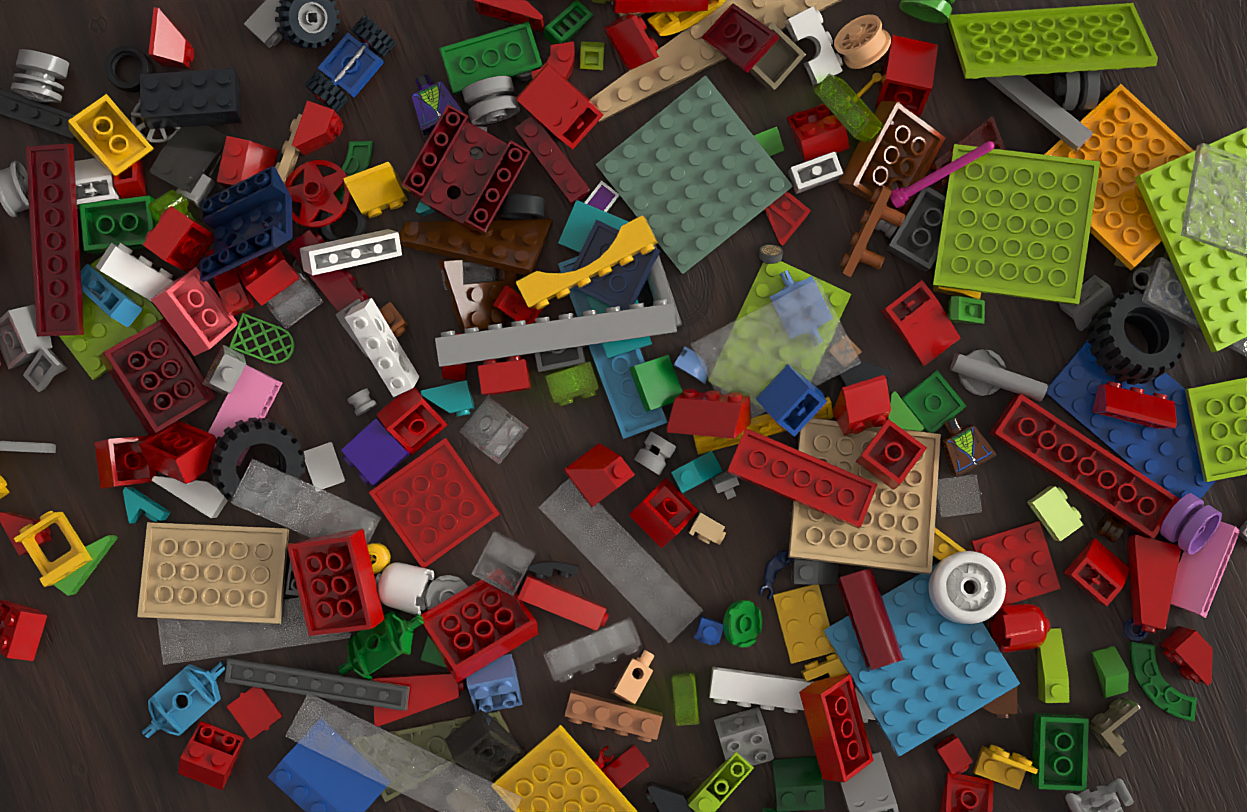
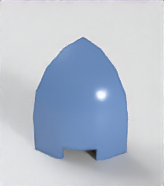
(690, 364)

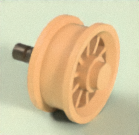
(863, 42)

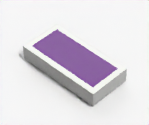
(602, 197)

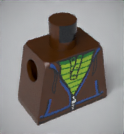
(964, 447)

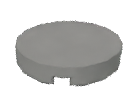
(978, 387)
(442, 589)

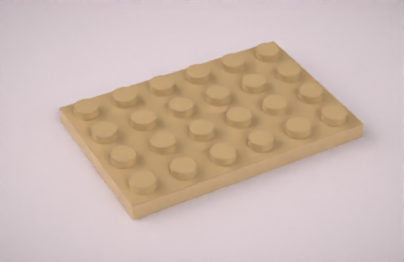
(213, 573)

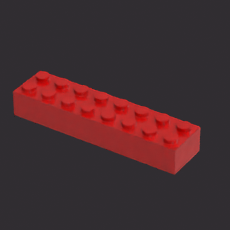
(1083, 466)

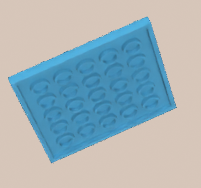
(944, 671)

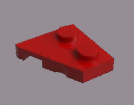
(786, 216)

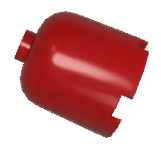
(1019, 627)

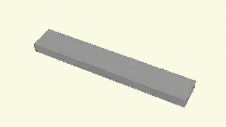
(1043, 109)

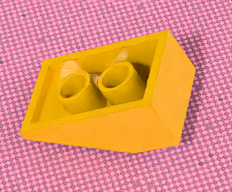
(109, 135)
(376, 189)

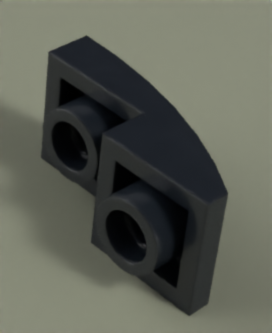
(546, 568)

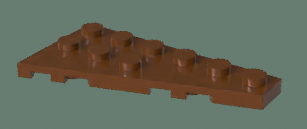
(505, 244)

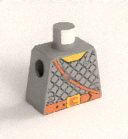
(225, 370)

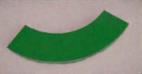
(357, 160)
(1155, 687)

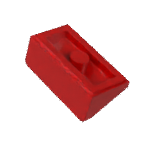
(626, 767)

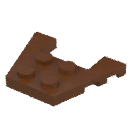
(475, 300)

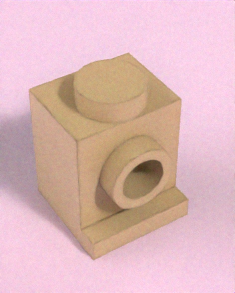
(708, 529)

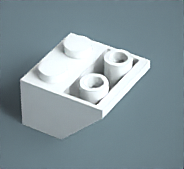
(93, 182)

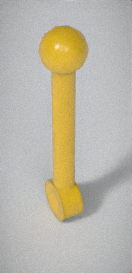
(875, 78)

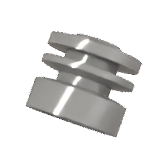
(39, 78)

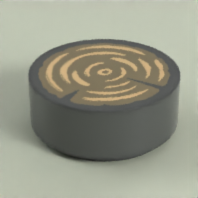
(770, 253)

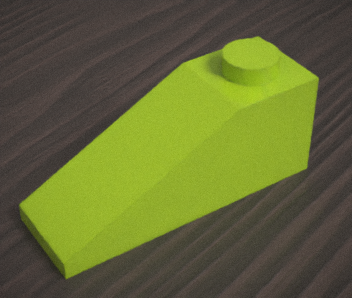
(1052, 669)

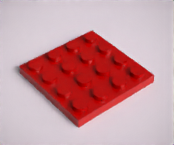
(434, 503)

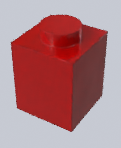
(953, 754)

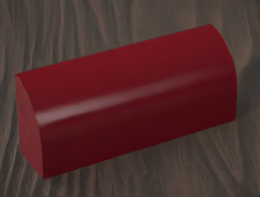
(869, 619)

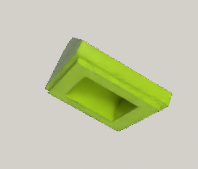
(592, 55)

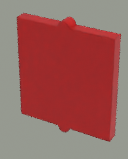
(254, 711)

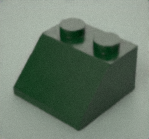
(797, 784)

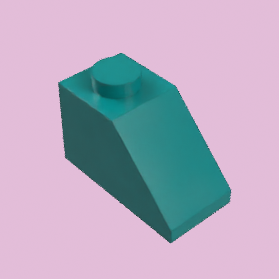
(452, 397)
(696, 471)

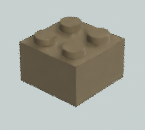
(777, 61)

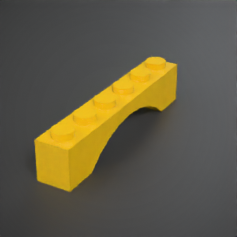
(631, 240)

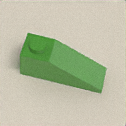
(73, 582)

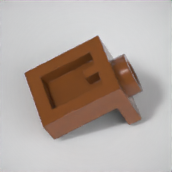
(394, 319)

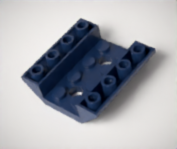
(246, 221)

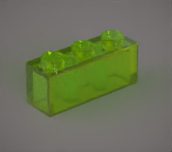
(848, 108)

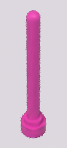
(901, 195)

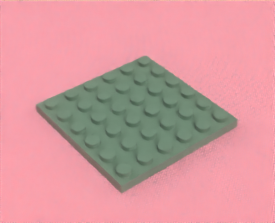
(694, 174)

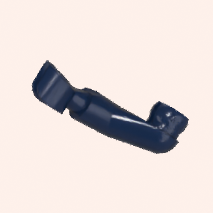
(772, 568)

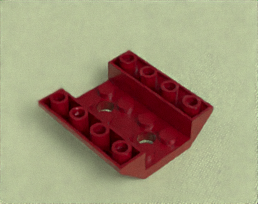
(448, 164)

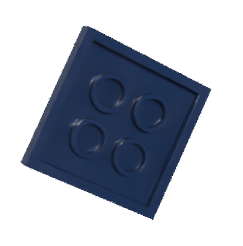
(622, 284)

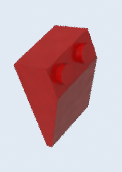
(511, 11)
(179, 240)
(967, 794)

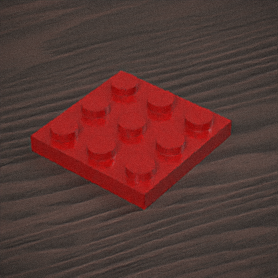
(1022, 559)

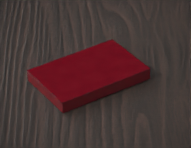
(740, 38)

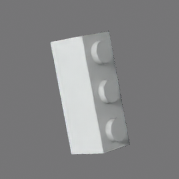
(133, 272)

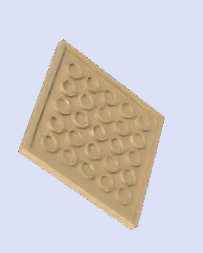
(898, 521)

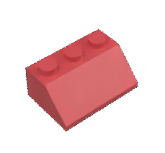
(194, 312)

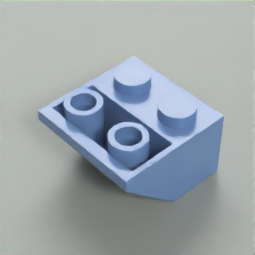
(495, 686)

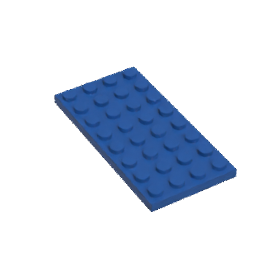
(1163, 455)

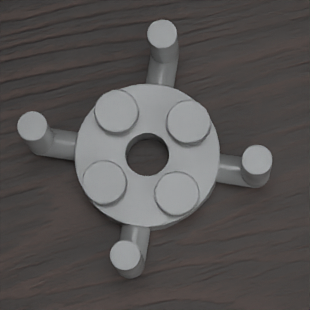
(1102, 800)

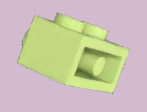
(1055, 512)

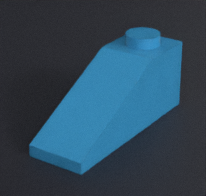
(109, 296)

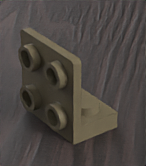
(1104, 724)

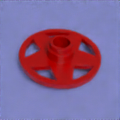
(318, 193)

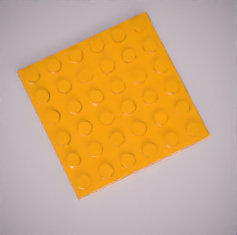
(1127, 144)

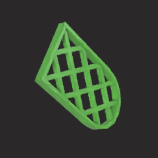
(264, 332)

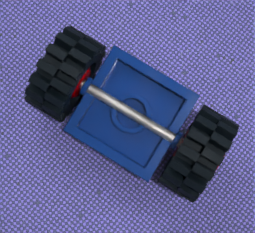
(350, 64)

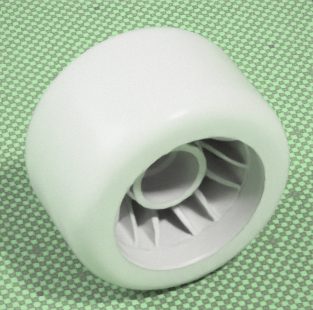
(948, 591)

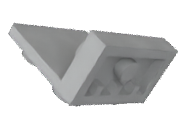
(746, 735)

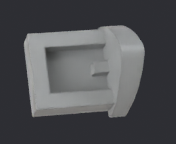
(199, 192)

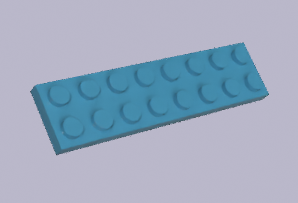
(617, 376)

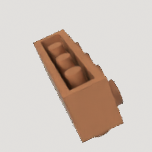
(613, 714)

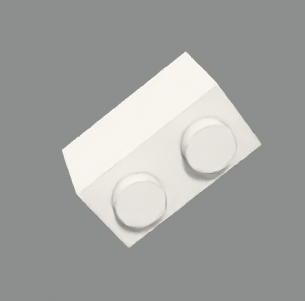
(815, 172)

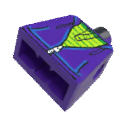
(431, 102)

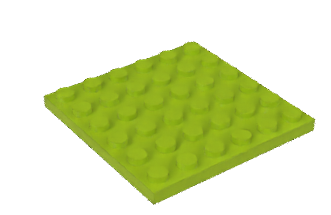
(1017, 225)

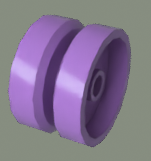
(1190, 523)

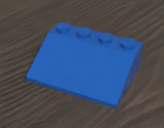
(323, 784)

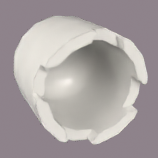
(404, 587)

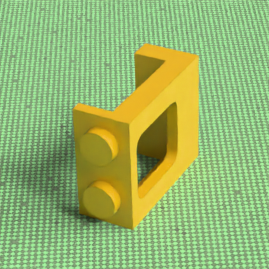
(66, 564)

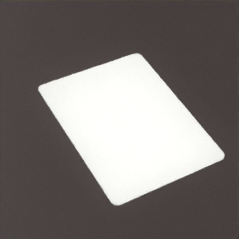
(323, 466)

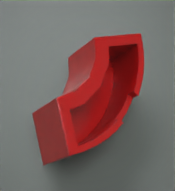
(561, 59)

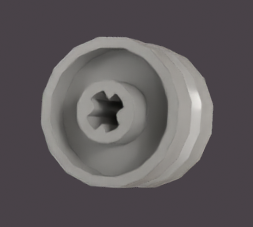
(491, 100)

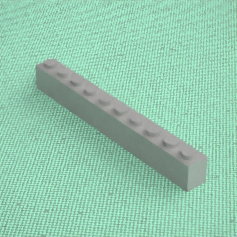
(556, 334)

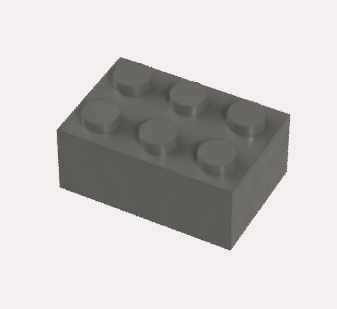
(920, 232)

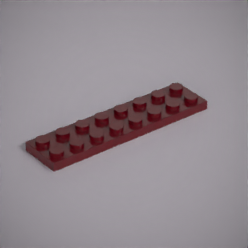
(55, 240)

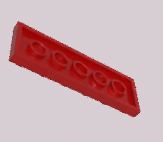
(802, 478)

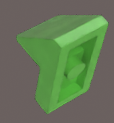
(966, 310)

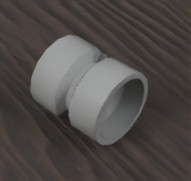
(649, 459)

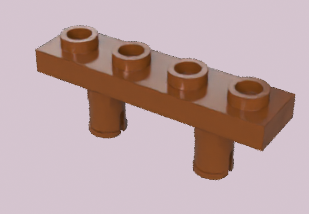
(869, 219)

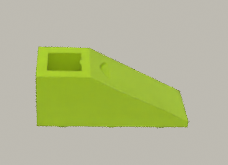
(720, 784)

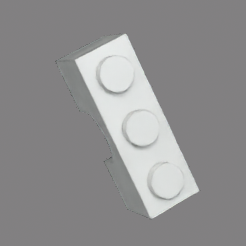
(808, 25)

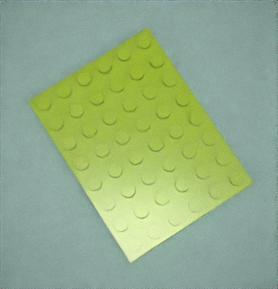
(1209, 275)

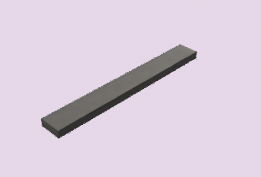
(317, 683)

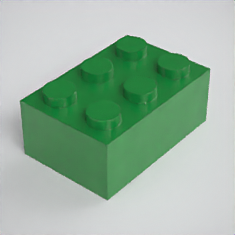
(116, 222)
(1060, 751)

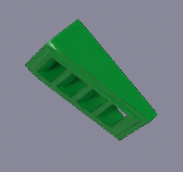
(556, 34)

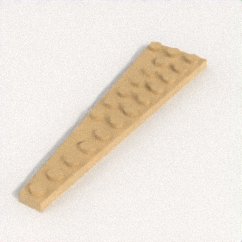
(689, 54)

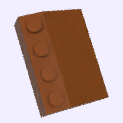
(894, 156)

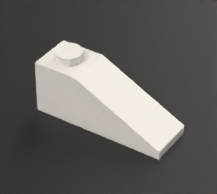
(199, 494)

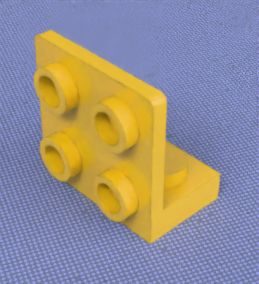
(1001, 767)

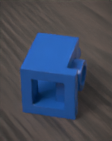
(709, 630)

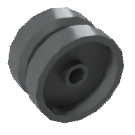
(1077, 89)

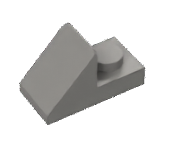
(43, 369)

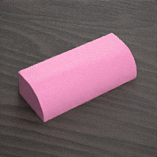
(248, 399)
(1201, 572)

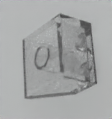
(493, 430)

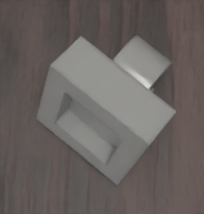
(724, 483)

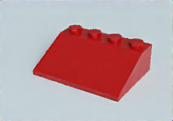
(336, 583)
(478, 627)

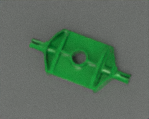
(393, 637)

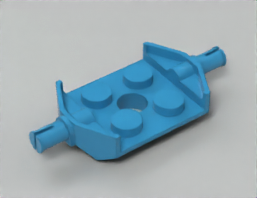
(200, 689)

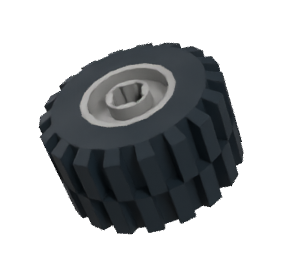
(307, 22)

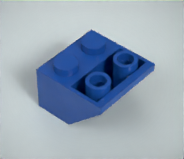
(791, 400)

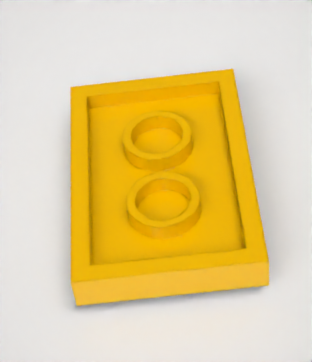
(803, 622)

